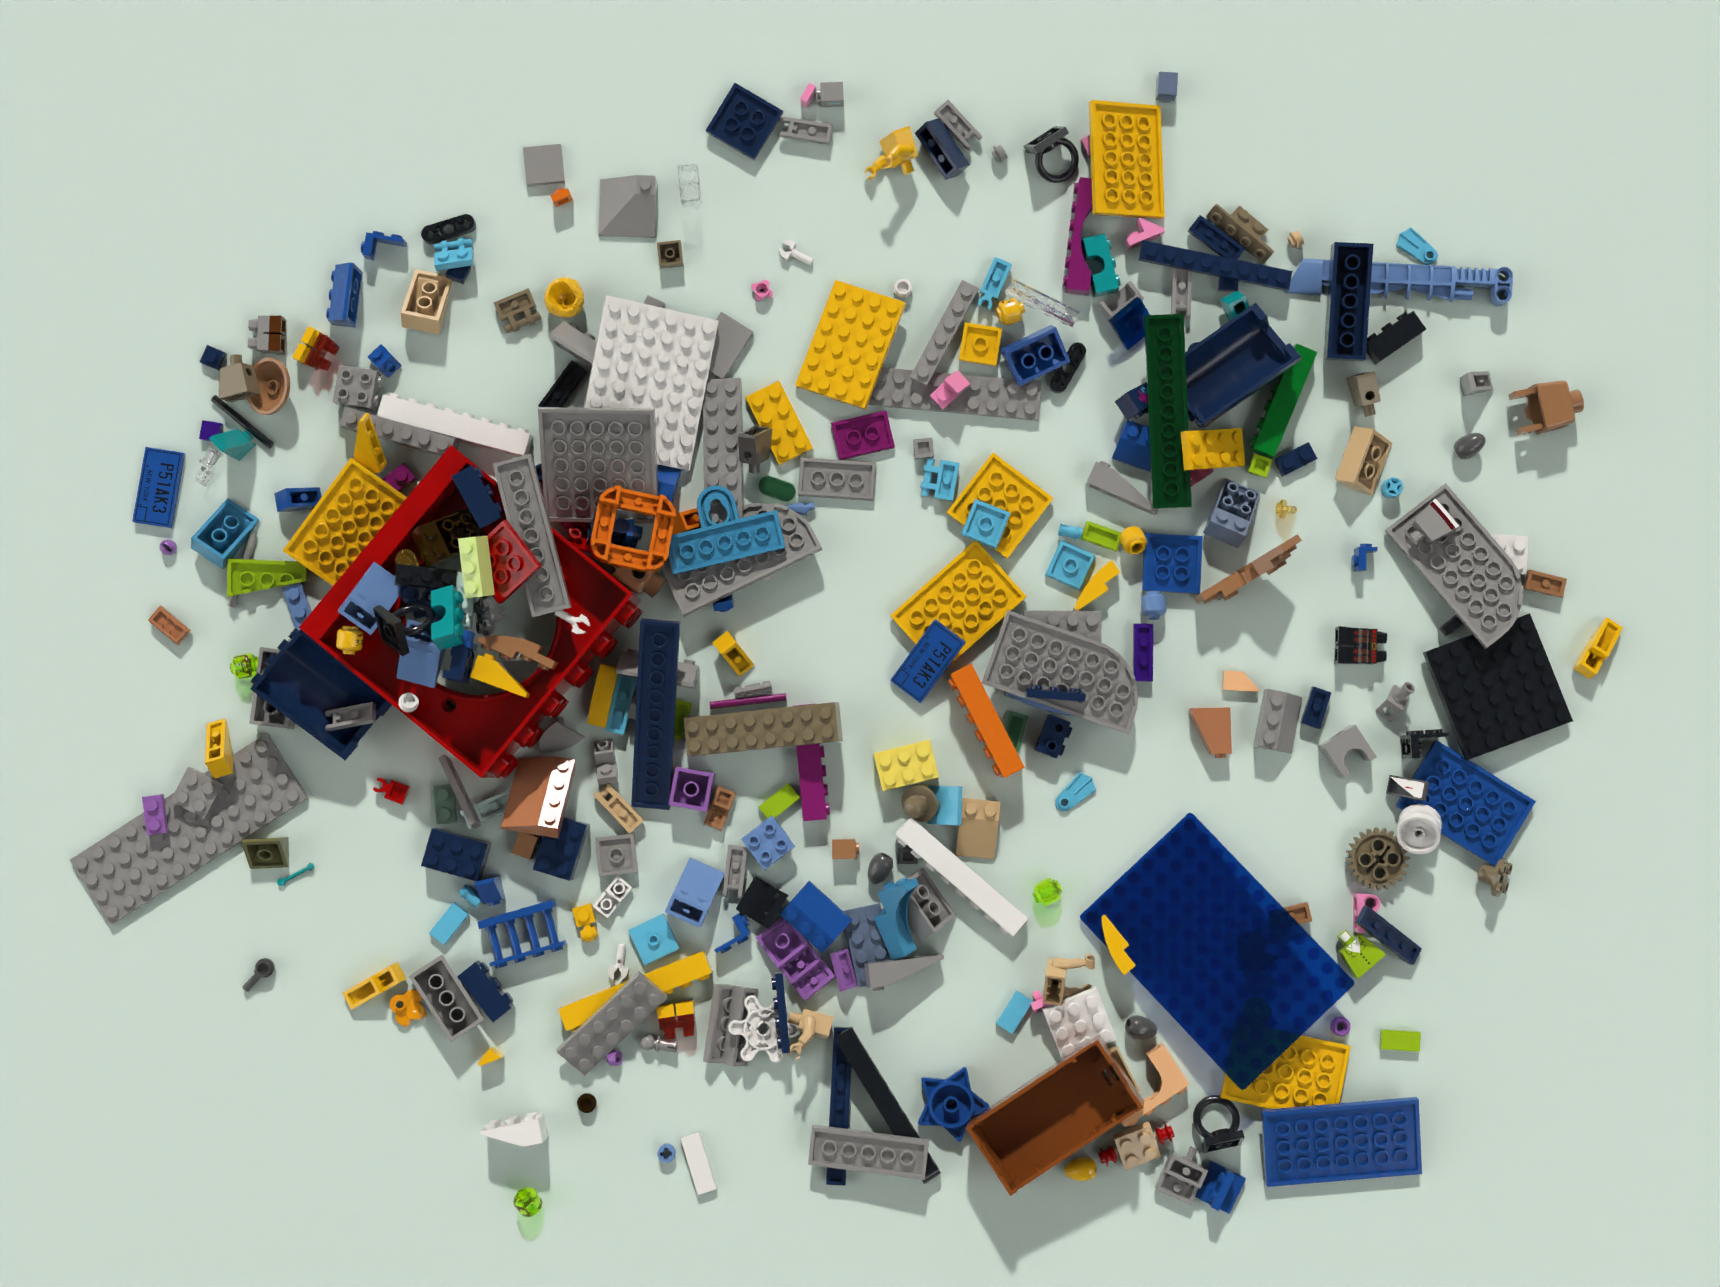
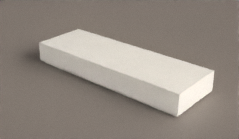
(698, 1163)

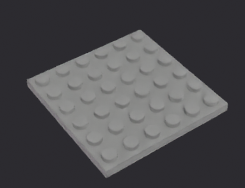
(594, 451)

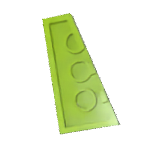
(257, 574)

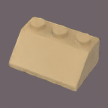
(1363, 460)

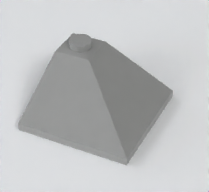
(628, 206)

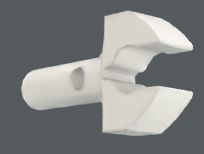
(794, 253)
(573, 620)
(619, 964)

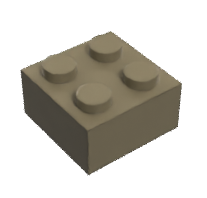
(670, 254)

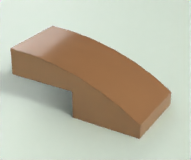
(719, 808)

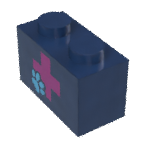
(1134, 402)

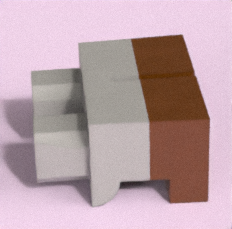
(269, 334)

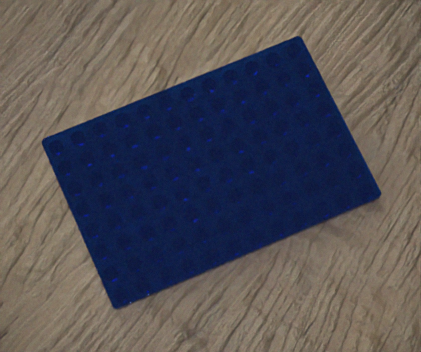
(1219, 951)

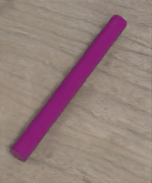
(748, 701)

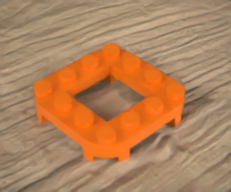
(638, 502)

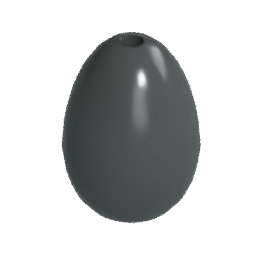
(1469, 445)
(879, 868)
(1140, 1027)

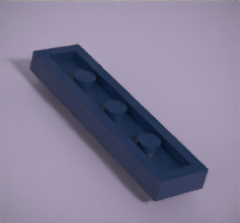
(1388, 935)
(781, 1021)

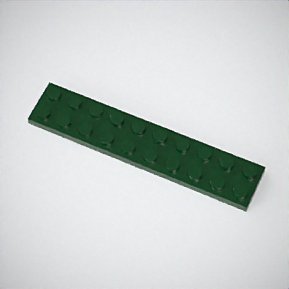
(1167, 409)

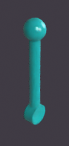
(282, 881)

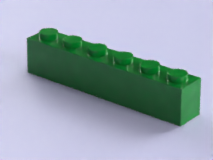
(1281, 405)

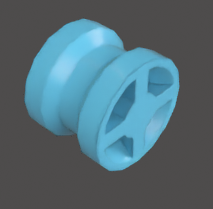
(1394, 489)

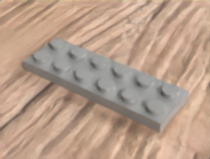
(612, 1023)
(868, 1152)

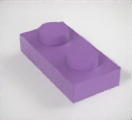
(155, 814)
(843, 969)

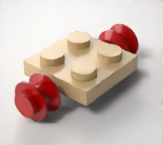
(1136, 1145)

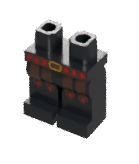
(1365, 645)

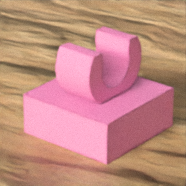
(1038, 1004)

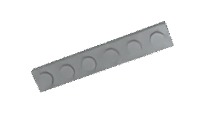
(944, 333)

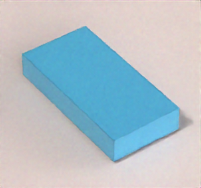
(449, 923)
(1014, 1012)

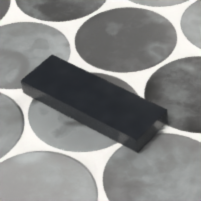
(564, 386)

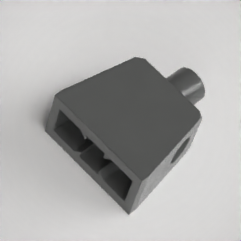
(754, 446)

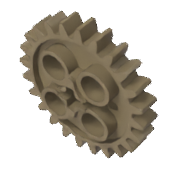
(1390, 872)

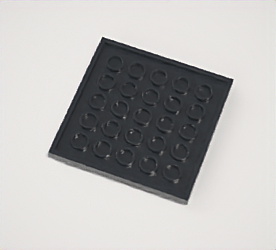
(1497, 691)

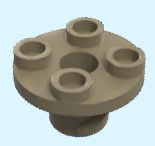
(920, 803)
(1496, 876)

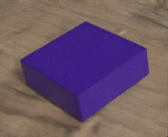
(209, 429)

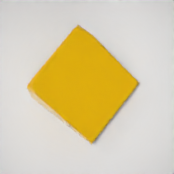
(490, 1056)

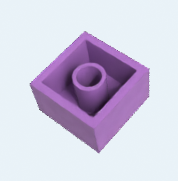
(691, 789)

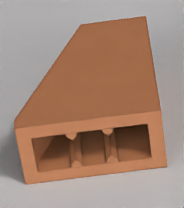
(1214, 729)

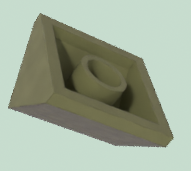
(267, 852)

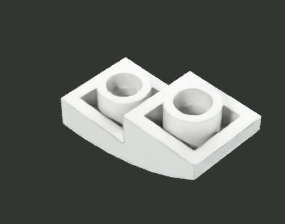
(612, 897)

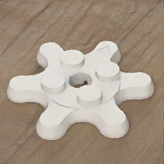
(749, 1030)

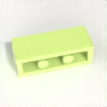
(476, 566)

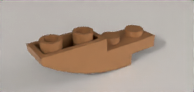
(510, 647)

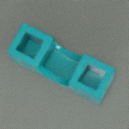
(1098, 249)
(447, 604)

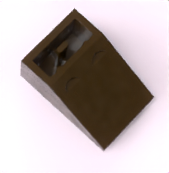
(439, 538)

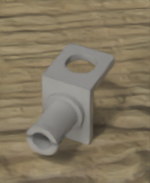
(1396, 700)

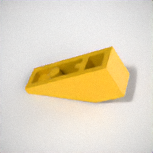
(368, 447)
(495, 674)
(218, 749)

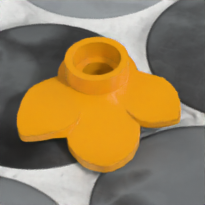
(411, 1007)

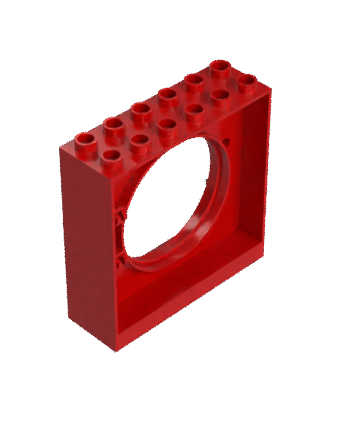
(481, 728)

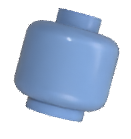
(1153, 605)

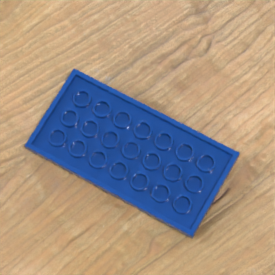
(1341, 1141)

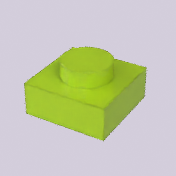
(1259, 465)

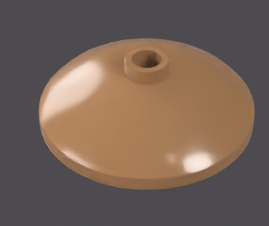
(273, 386)

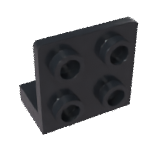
(1410, 743)
(761, 902)

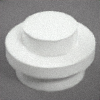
(903, 288)
(408, 702)

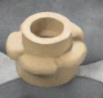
(1295, 239)

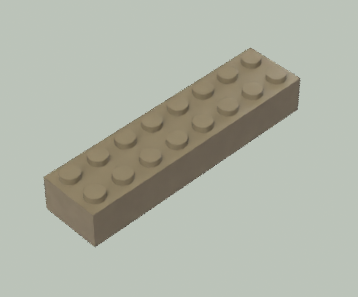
(763, 729)

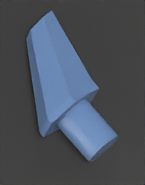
(800, 508)

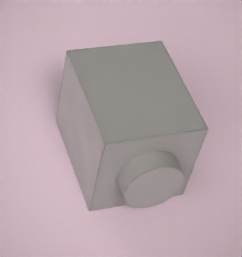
(831, 94)

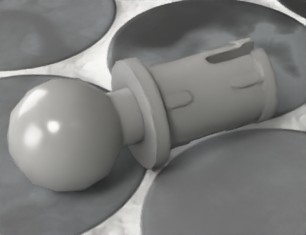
(648, 1042)

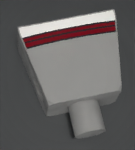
(1433, 524)

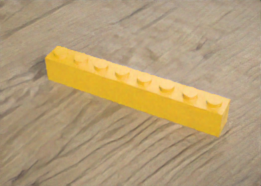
(666, 978)

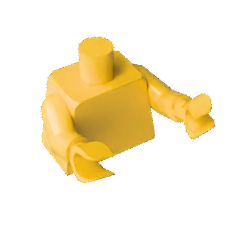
(898, 150)

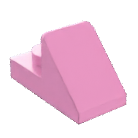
(1148, 232)
(949, 389)

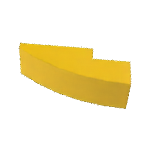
(1096, 585)
(1598, 648)
(602, 695)
(1116, 946)
(374, 985)

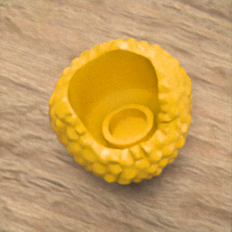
(564, 297)

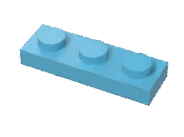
(620, 705)

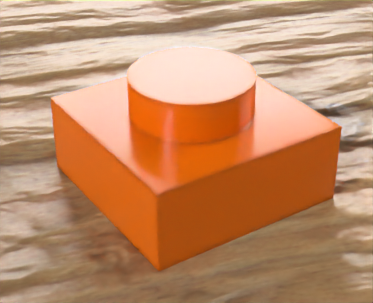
(561, 197)

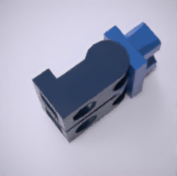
(623, 533)
(462, 659)

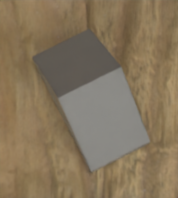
(1476, 382)

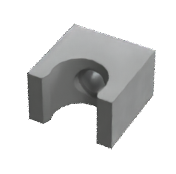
(1342, 742)

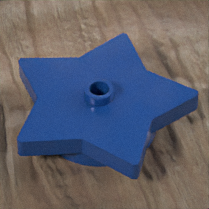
(954, 1117)

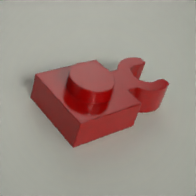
(394, 791)

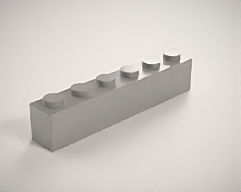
(401, 433)

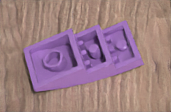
(796, 958)

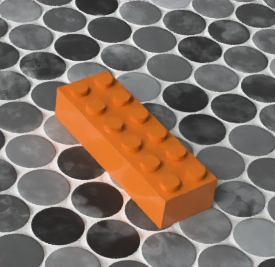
(986, 721)

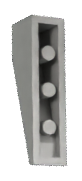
(1113, 484)
(891, 971)

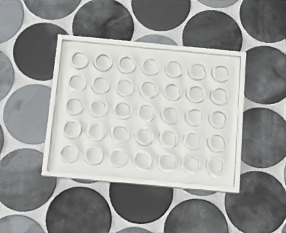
(654, 362)

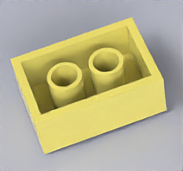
(906, 765)

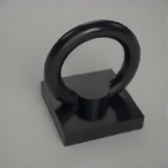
(1046, 143)
(393, 630)
(1220, 1138)

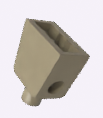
(237, 380)
(1363, 385)

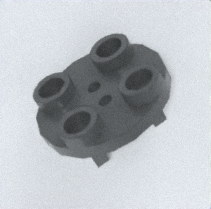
(486, 615)

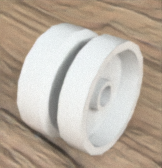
(1419, 829)

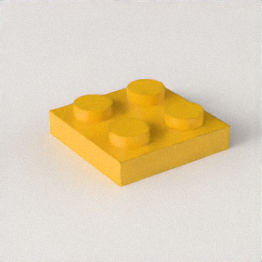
(980, 344)

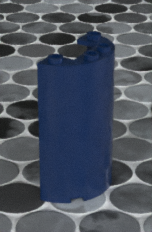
(1234, 365)
(309, 681)

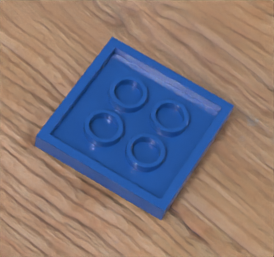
(1172, 563)

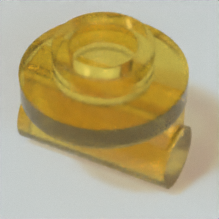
(1282, 509)

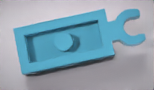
(994, 281)

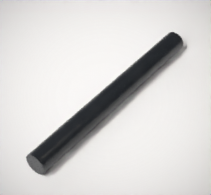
(243, 422)

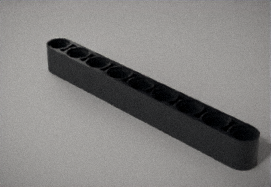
(880, 1092)

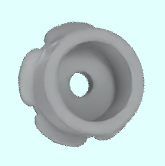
(999, 153)

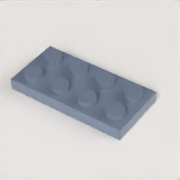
(865, 939)

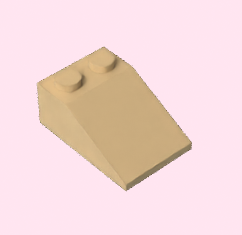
(426, 302)
(978, 829)

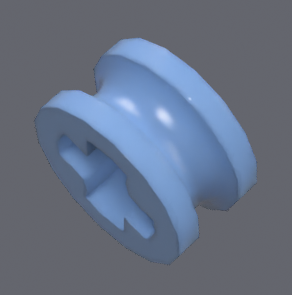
(661, 1157)

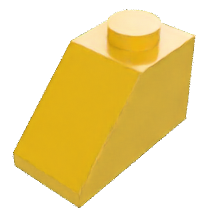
(733, 653)

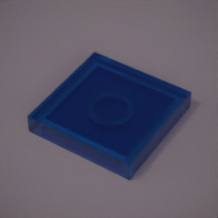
(1130, 323)

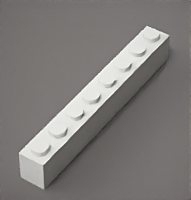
(458, 426)
(961, 876)

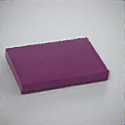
(862, 435)

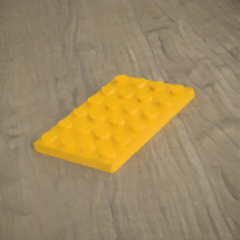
(1126, 159)
(850, 344)
(344, 521)
(964, 597)
(1302, 1075)

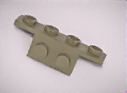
(1243, 229)

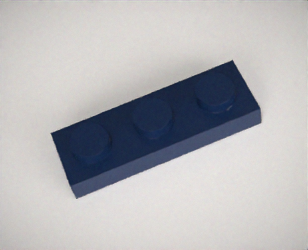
(1215, 239)
(1073, 694)

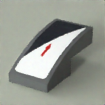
(1407, 787)

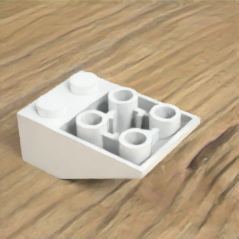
(518, 1131)

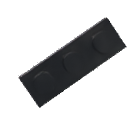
(424, 577)

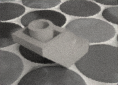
(605, 761)

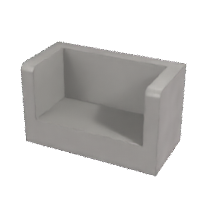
(1119, 300)

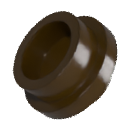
(586, 1103)

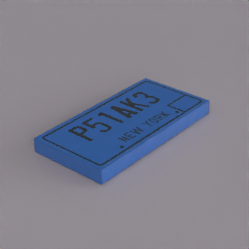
(158, 487)
(928, 661)

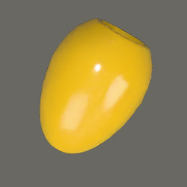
(1081, 1169)

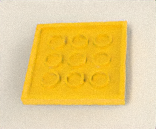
(1006, 489)

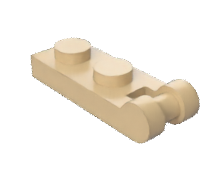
(619, 808)

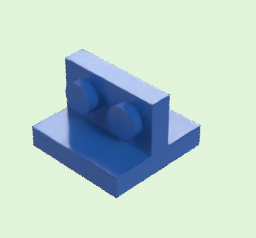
(1220, 1187)

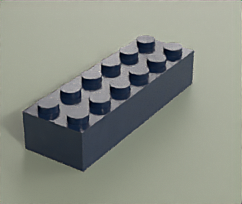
(1348, 301)

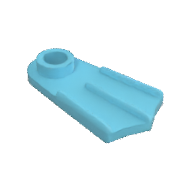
(1416, 246)
(1075, 791)

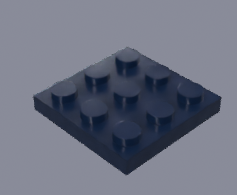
(744, 121)

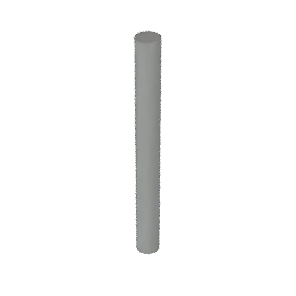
(246, 555)

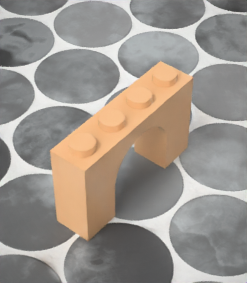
(1170, 1082)

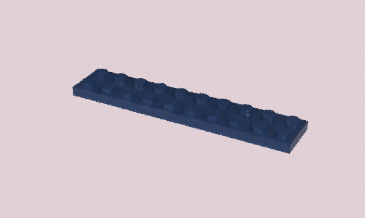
(655, 713)

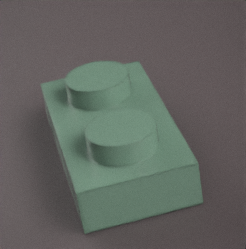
(445, 804)

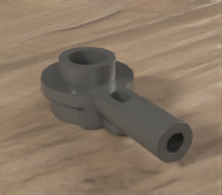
(263, 968)

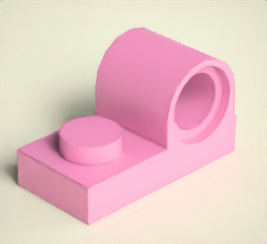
(1358, 903)

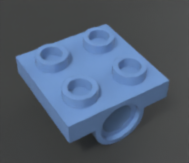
(768, 842)

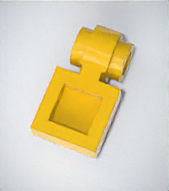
(584, 916)

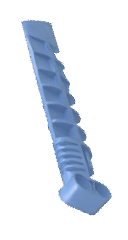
(1426, 279)

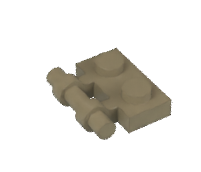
(514, 305)

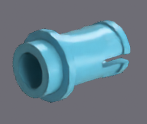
(1070, 531)
(470, 895)

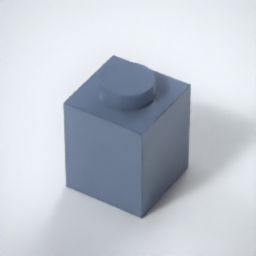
(1166, 86)

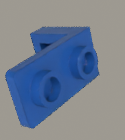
(369, 246)
(741, 923)

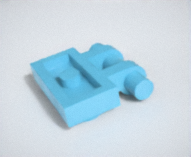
(453, 258)
(946, 479)

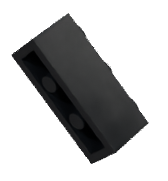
(1394, 336)

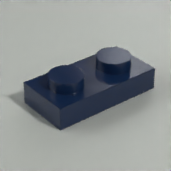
(1295, 459)
(1315, 707)

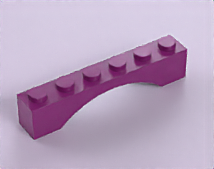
(1078, 273)

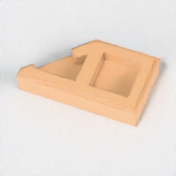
(1237, 682)

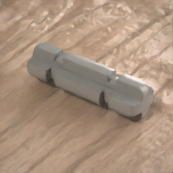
(753, 689)

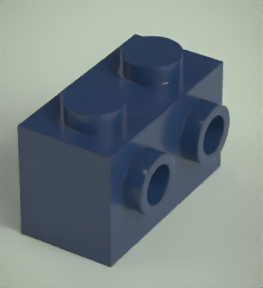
(1052, 736)

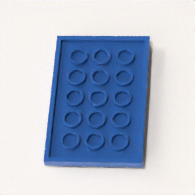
(1473, 804)

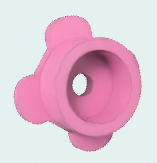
(756, 287)

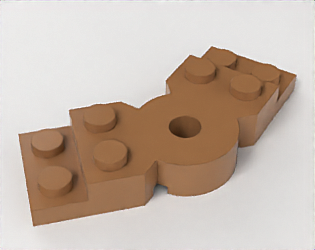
(1266, 563)

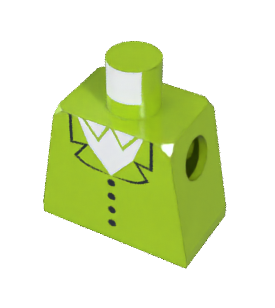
(1358, 953)

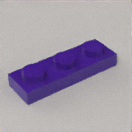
(1143, 652)

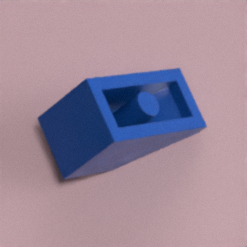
(297, 499)
(490, 890)

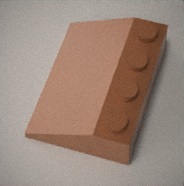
(539, 796)

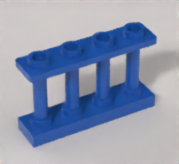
(509, 920)

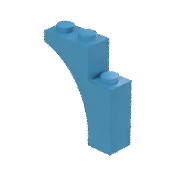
(894, 917)

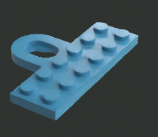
(726, 540)

